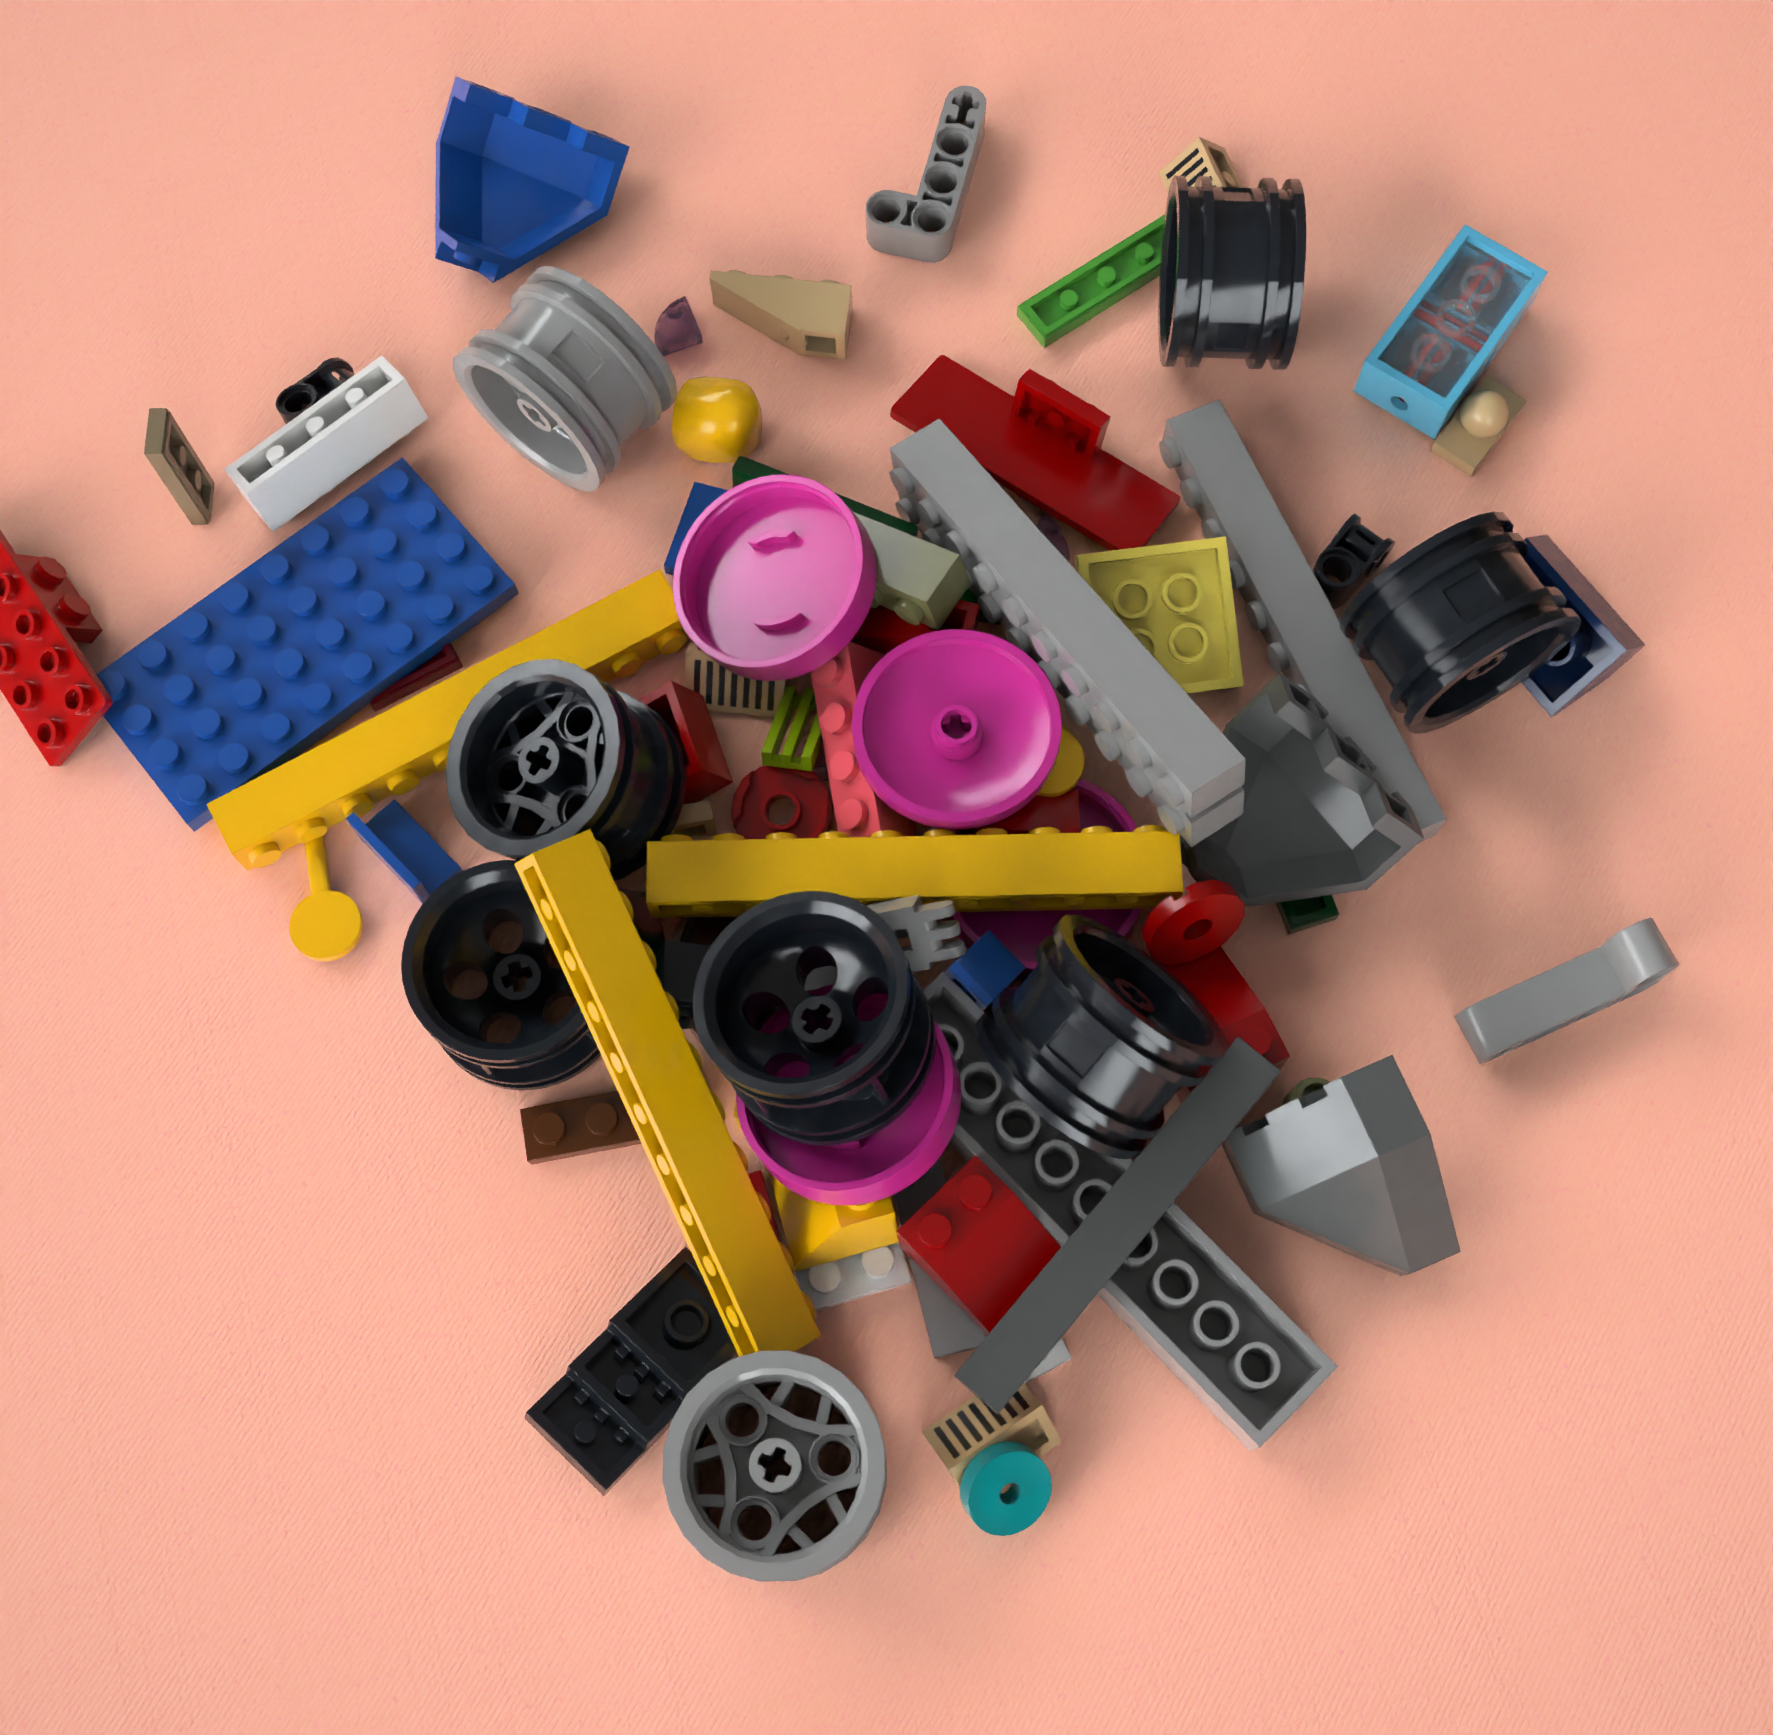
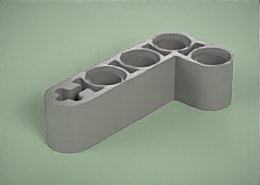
(941, 189)
(1569, 992)

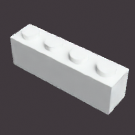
(327, 443)

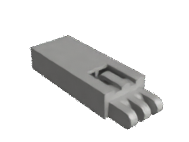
(913, 920)

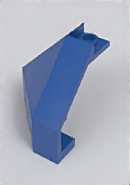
(515, 180)

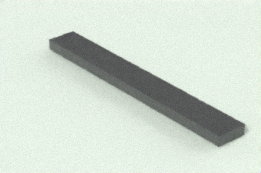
(1116, 1226)

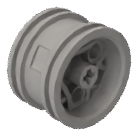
(566, 378)
(745, 1458)

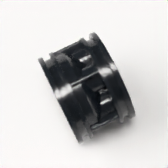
(453, 937)
(764, 965)

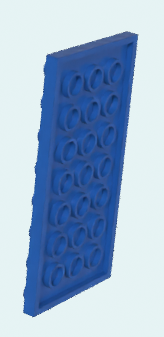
(301, 640)

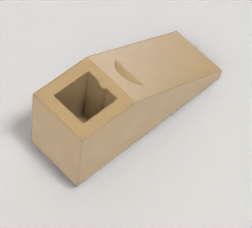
(796, 313)

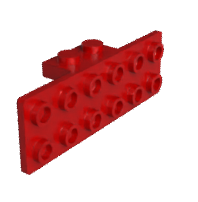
(1042, 449)
(39, 660)

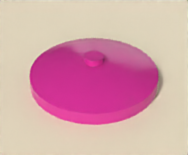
(956, 729)

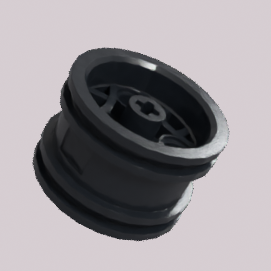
(1231, 272)
(1458, 621)
(532, 758)
(1099, 1038)

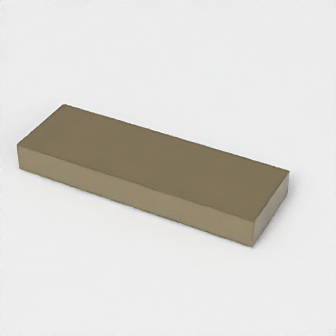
(179, 466)

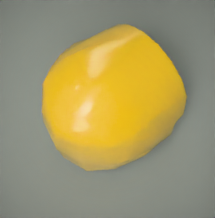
(716, 419)

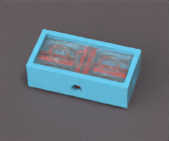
(1449, 331)

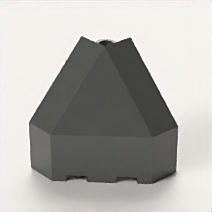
(1310, 808)
(1350, 1171)

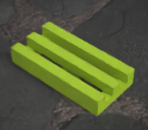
(778, 729)

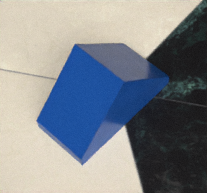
(985, 970)

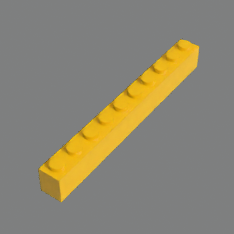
(414, 737)
(971, 870)
(667, 1096)

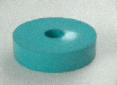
(1021, 1503)

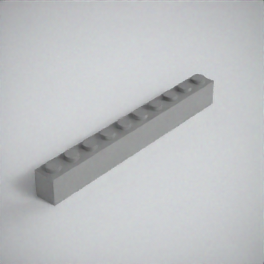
(1287, 598)

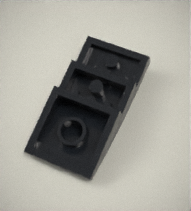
(635, 1375)

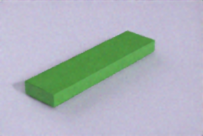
(1094, 285)

